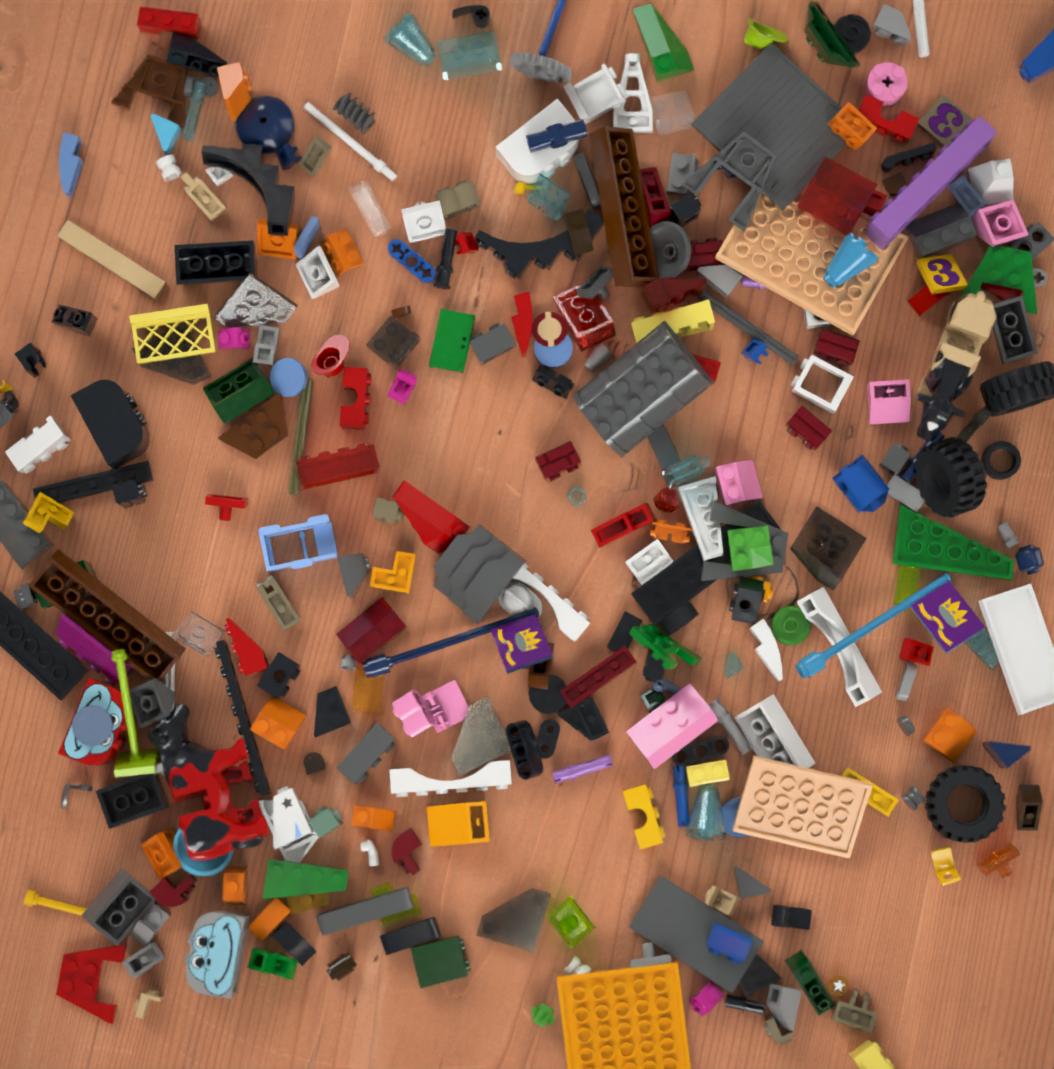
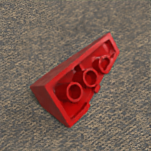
(430, 520)

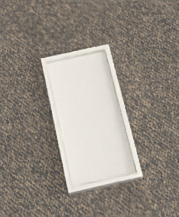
(1021, 646)

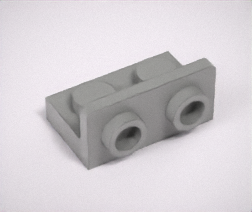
(681, 168)

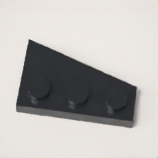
(757, 976)

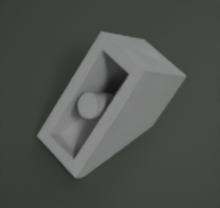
(721, 278)

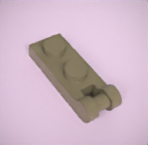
(278, 603)

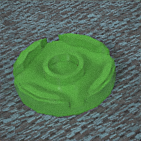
(790, 625)

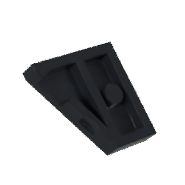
(330, 712)
(586, 719)

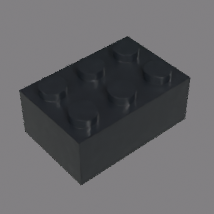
(132, 799)

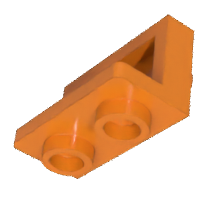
(341, 252)

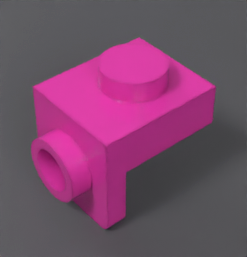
(234, 338)
(402, 386)
(706, 999)

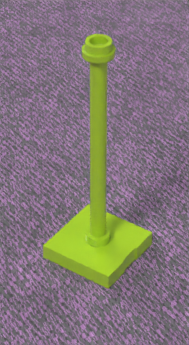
(136, 761)

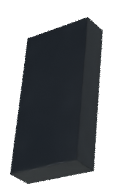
(621, 635)

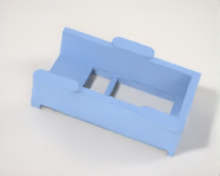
(324, 540)

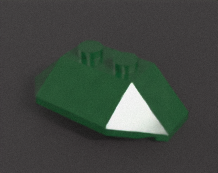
(826, 38)

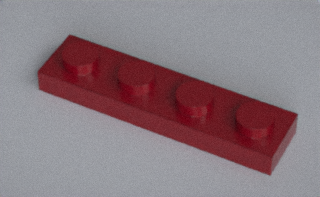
(598, 677)

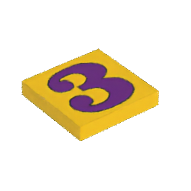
(941, 274)

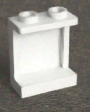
(596, 94)

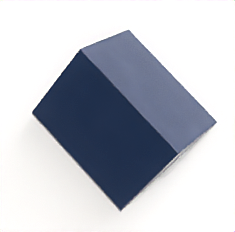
(1004, 753)

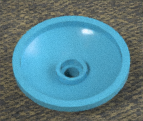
(196, 867)

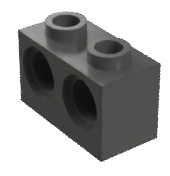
(1032, 245)

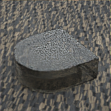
(314, 762)

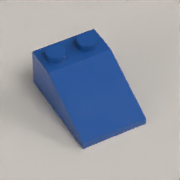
(728, 942)

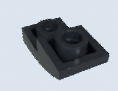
(294, 943)

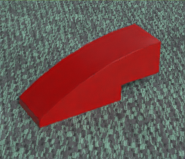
(523, 321)
(623, 525)

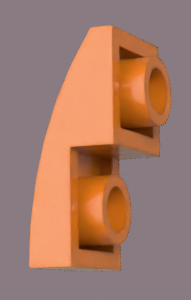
(269, 919)

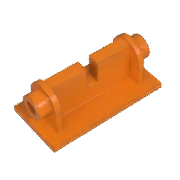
(678, 532)

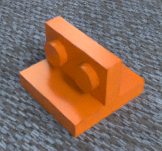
(277, 245)
(161, 854)

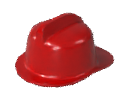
(331, 356)

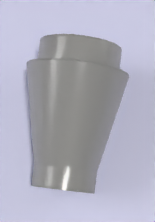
(598, 356)

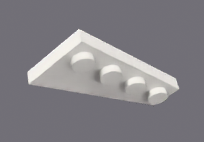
(697, 502)

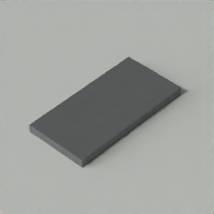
(683, 927)

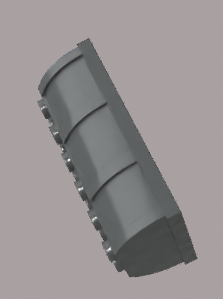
(642, 389)

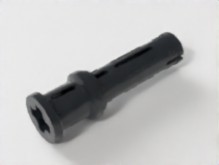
(445, 268)

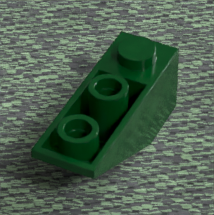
(810, 982)

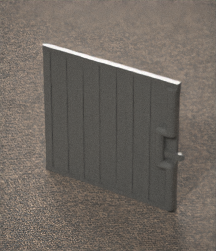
(784, 114)

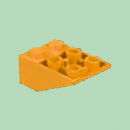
(458, 823)

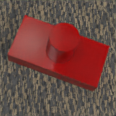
(226, 504)

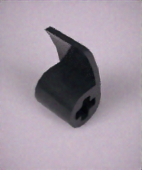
(476, 10)
(791, 917)

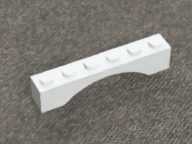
(569, 620)
(858, 678)
(493, 774)

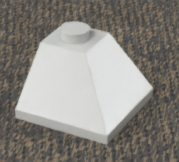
(993, 181)

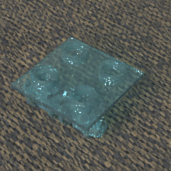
(550, 196)

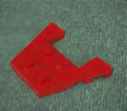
(81, 979)

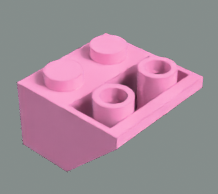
(889, 401)

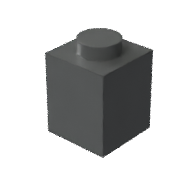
(895, 458)

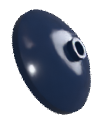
(271, 134)

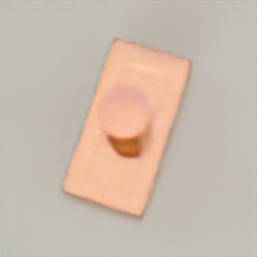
(999, 861)

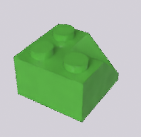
(750, 547)

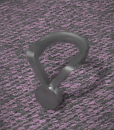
(71, 786)

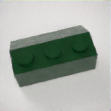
(238, 391)

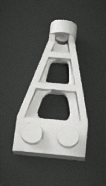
(638, 121)

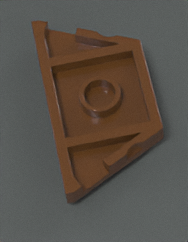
(259, 429)

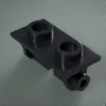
(545, 378)

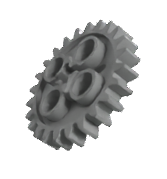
(540, 67)

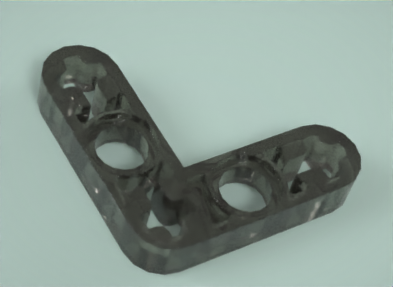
(975, 423)

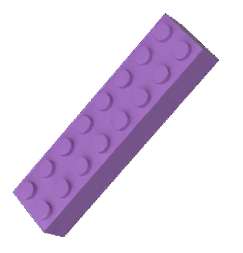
(930, 182)

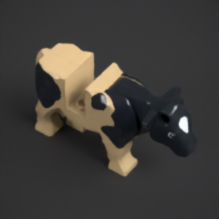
(954, 362)

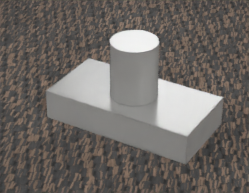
(650, 957)

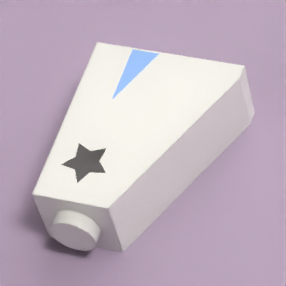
(288, 818)

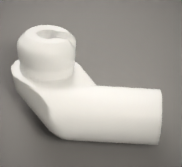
(372, 852)

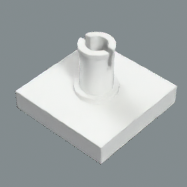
(424, 221)

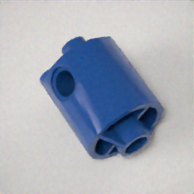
(862, 485)

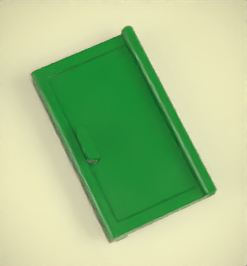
(449, 347)

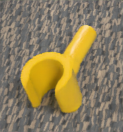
(521, 186)

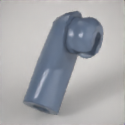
(665, 685)

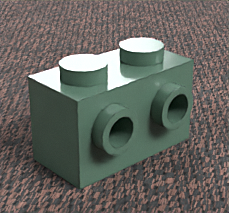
(326, 821)

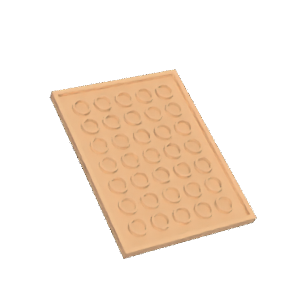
(791, 253)

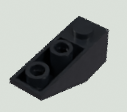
(193, 55)

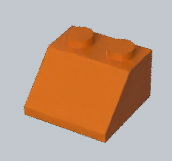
(235, 88)
(278, 722)
(949, 734)

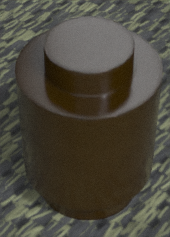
(341, 967)

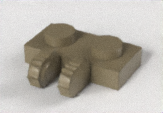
(853, 1015)

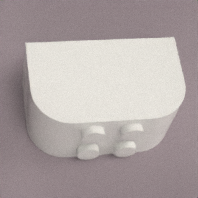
(527, 166)

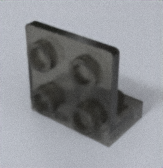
(393, 342)

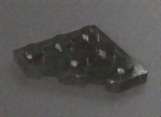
(255, 305)
(186, 369)
(480, 738)
(517, 920)

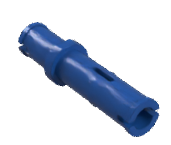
(681, 795)

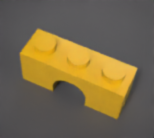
(649, 833)

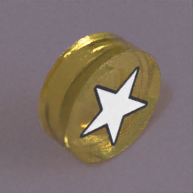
(838, 985)

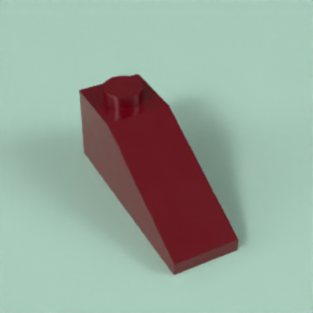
(655, 198)

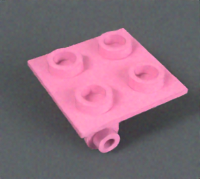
(446, 705)

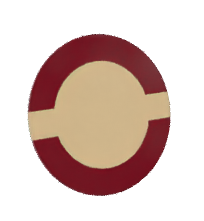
(549, 329)

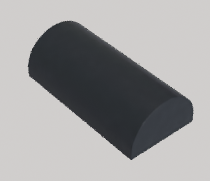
(214, 262)

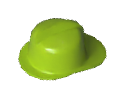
(761, 35)

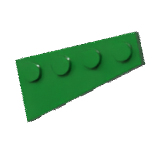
(296, 879)

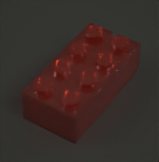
(336, 467)

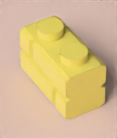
(707, 773)

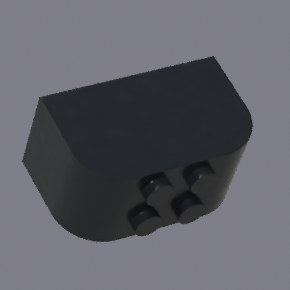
(113, 421)

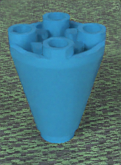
(849, 261)

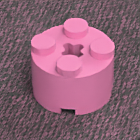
(893, 76)

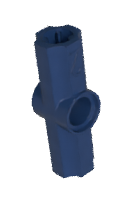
(556, 135)

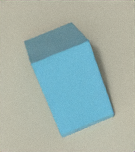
(167, 132)

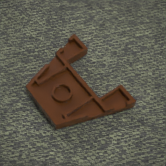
(159, 80)

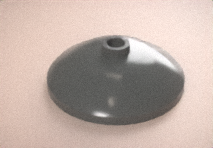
(666, 238)

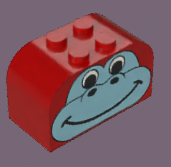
(109, 698)

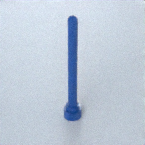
(552, 27)

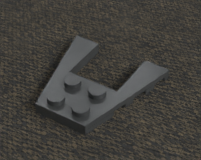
(748, 162)
(778, 538)

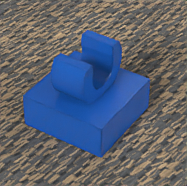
(754, 350)

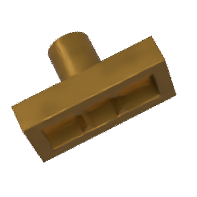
(307, 902)

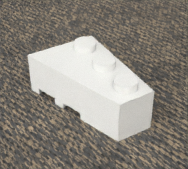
(38, 446)

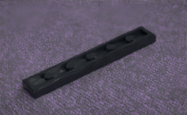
(95, 483)

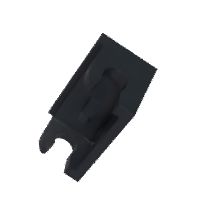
(29, 357)

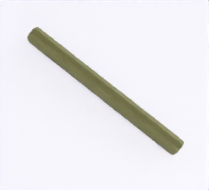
(300, 435)

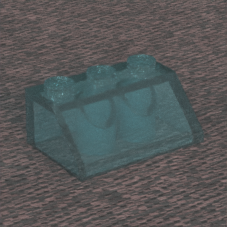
(469, 55)

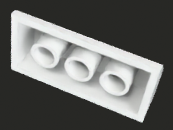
(773, 734)

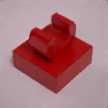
(467, 243)

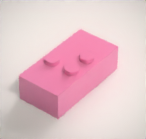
(672, 726)

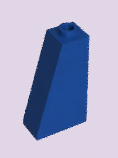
(1039, 61)

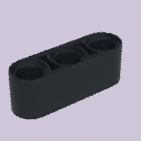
(524, 749)
(710, 750)
(410, 936)

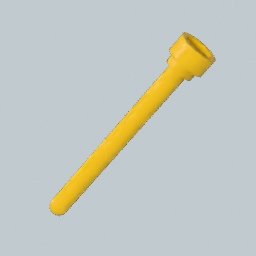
(33, 898)

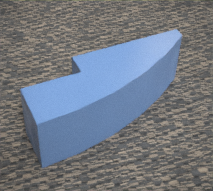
(69, 162)

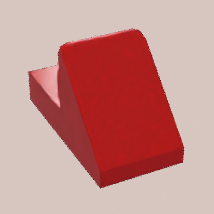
(916, 652)

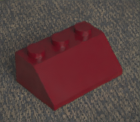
(371, 631)

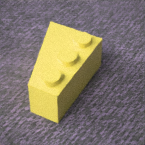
(869, 1057)

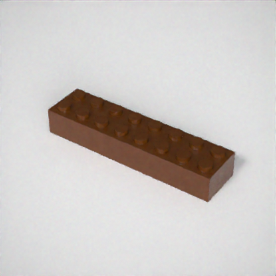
(623, 206)
(106, 616)

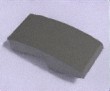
(663, 447)

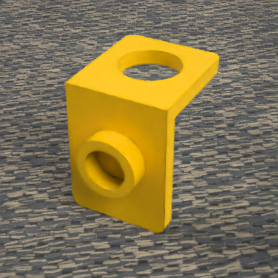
(944, 865)

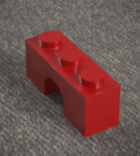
(156, 20)
(898, 129)
(355, 415)

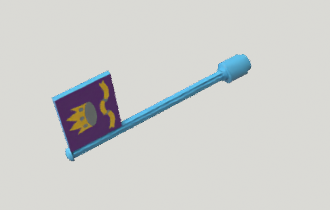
(937, 607)

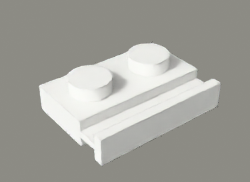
(649, 561)

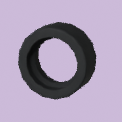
(1015, 456)
(678, 618)

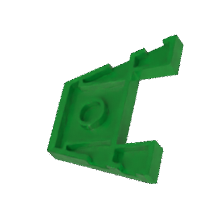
(1006, 268)
(662, 646)

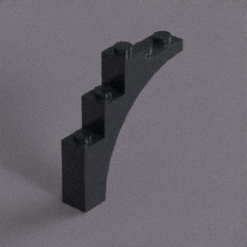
(263, 177)
(544, 253)

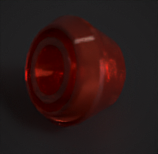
(667, 500)

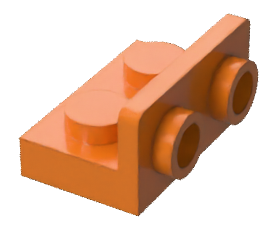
(852, 126)

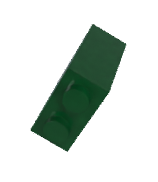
(440, 961)

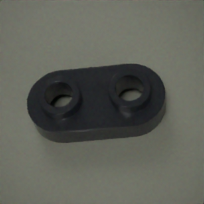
(548, 739)

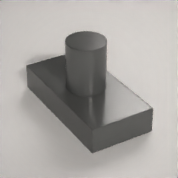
(596, 284)

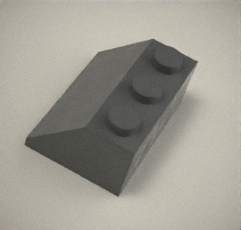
(941, 231)
(1013, 330)
(119, 907)

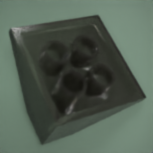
(827, 547)

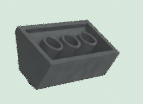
(18, 539)

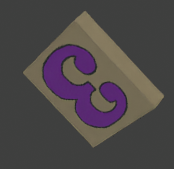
(943, 121)

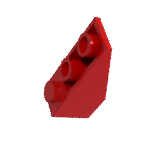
(249, 652)

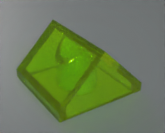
(570, 922)

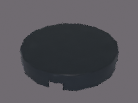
(854, 31)
(548, 700)

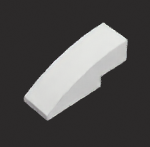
(768, 648)

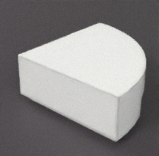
(219, 175)

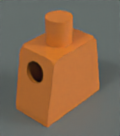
(235, 885)

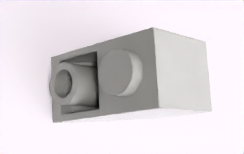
(892, 25)
(784, 1004)

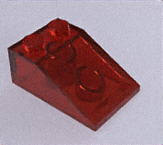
(585, 318)

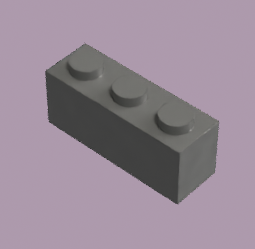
(367, 754)

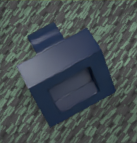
(287, 157)

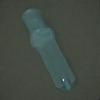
(194, 110)

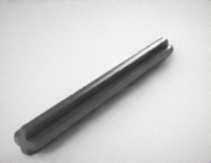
(749, 328)

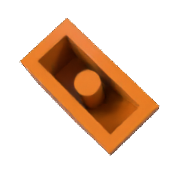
(373, 817)

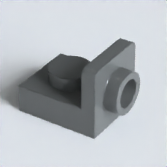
(25, 596)

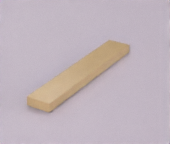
(111, 259)

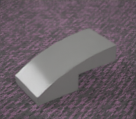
(266, 345)

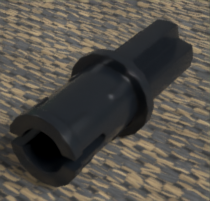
(744, 1004)

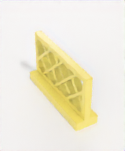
(169, 317)

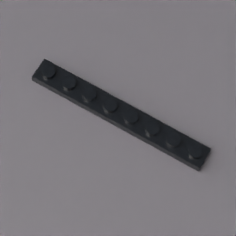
(244, 726)

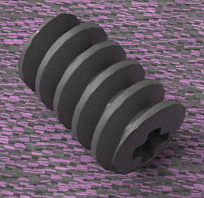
(355, 113)

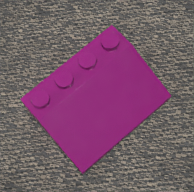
(89, 648)

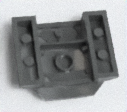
(476, 571)

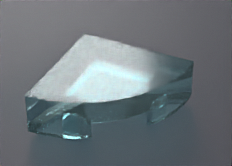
(732, 665)

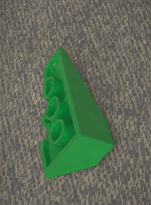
(663, 48)

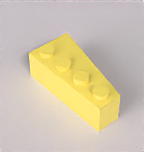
(682, 320)

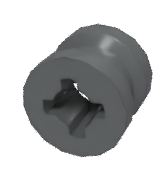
(913, 798)

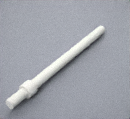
(379, 165)

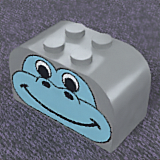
(216, 953)

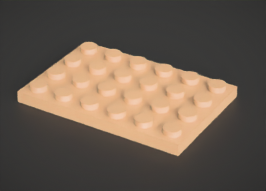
(801, 807)

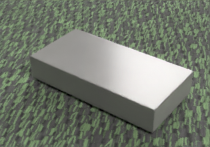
(905, 493)

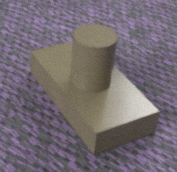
(315, 156)

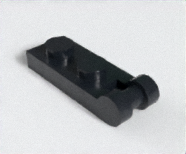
(907, 157)

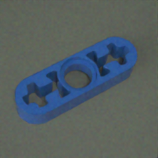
(404, 248)

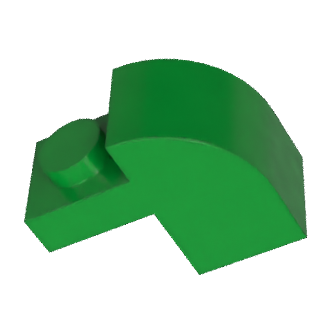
(272, 963)

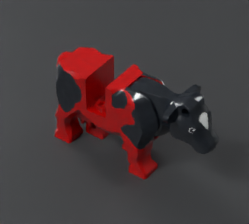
(199, 772)

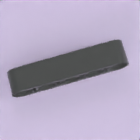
(365, 911)

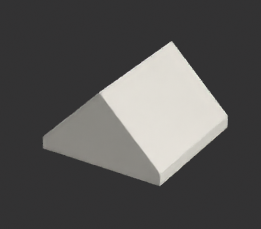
(317, 273)

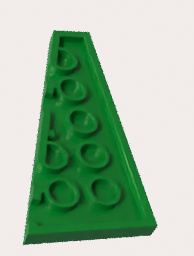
(936, 547)

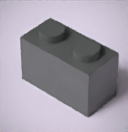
(492, 343)

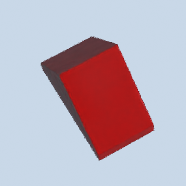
(924, 300)

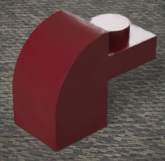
(402, 847)
(171, 896)

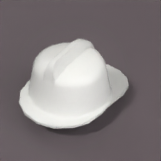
(518, 599)

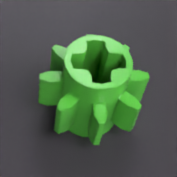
(542, 1015)

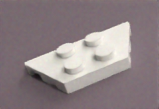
(297, 849)

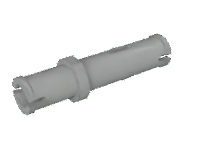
(729, 725)

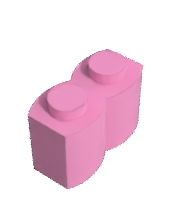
(413, 713)

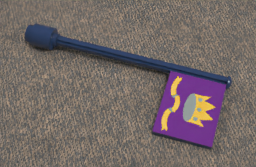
(516, 637)

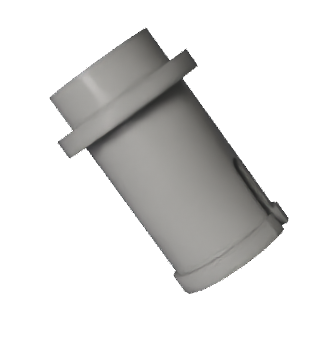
(1007, 535)

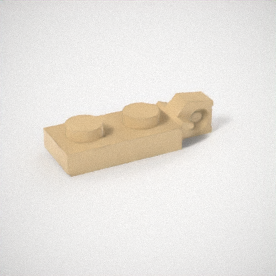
(203, 197)

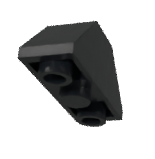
(74, 319)

